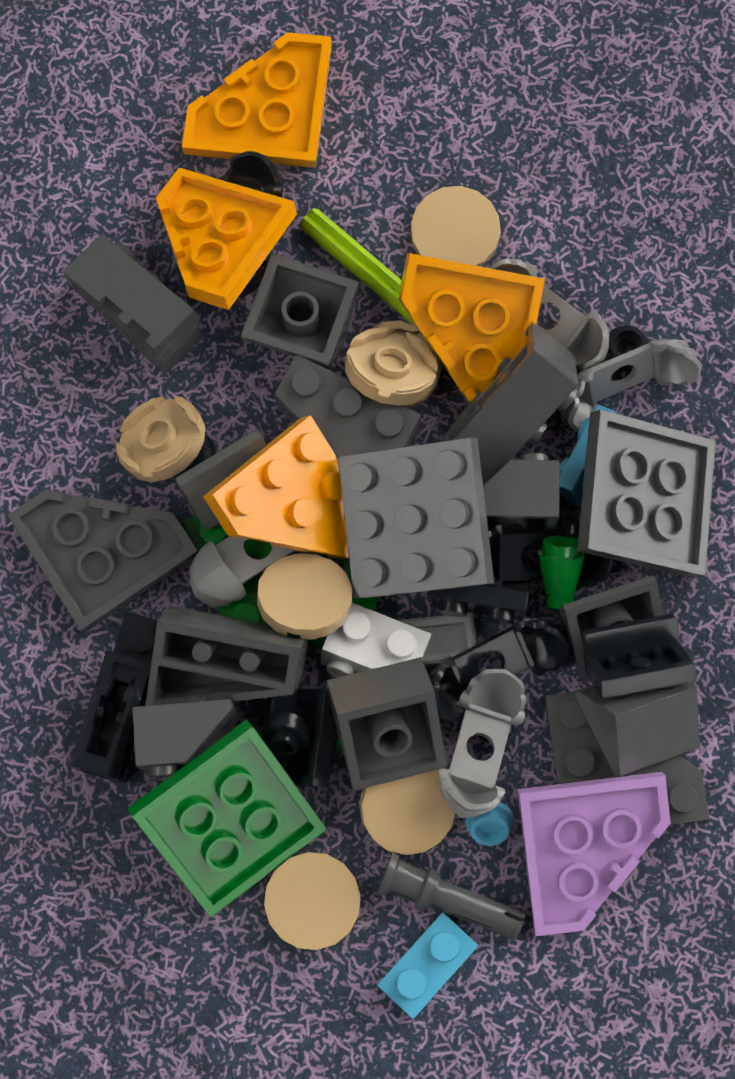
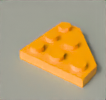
(266, 106)
(220, 232)
(469, 315)
(286, 495)

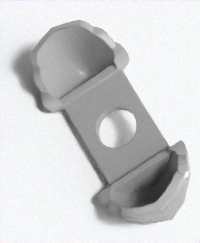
(580, 334)
(660, 359)
(223, 568)
(491, 706)

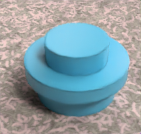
(492, 826)

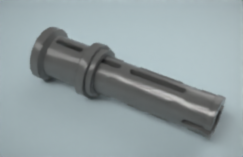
(429, 890)

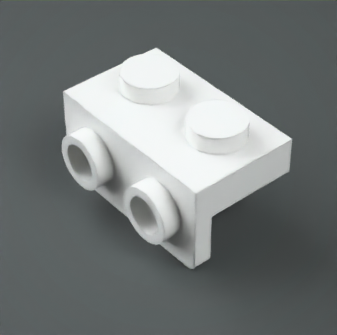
(371, 642)

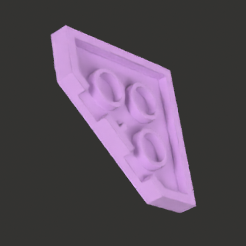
(586, 843)

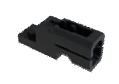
(122, 683)

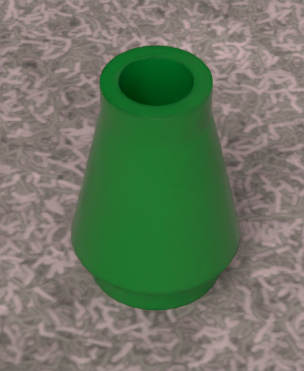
(560, 569)

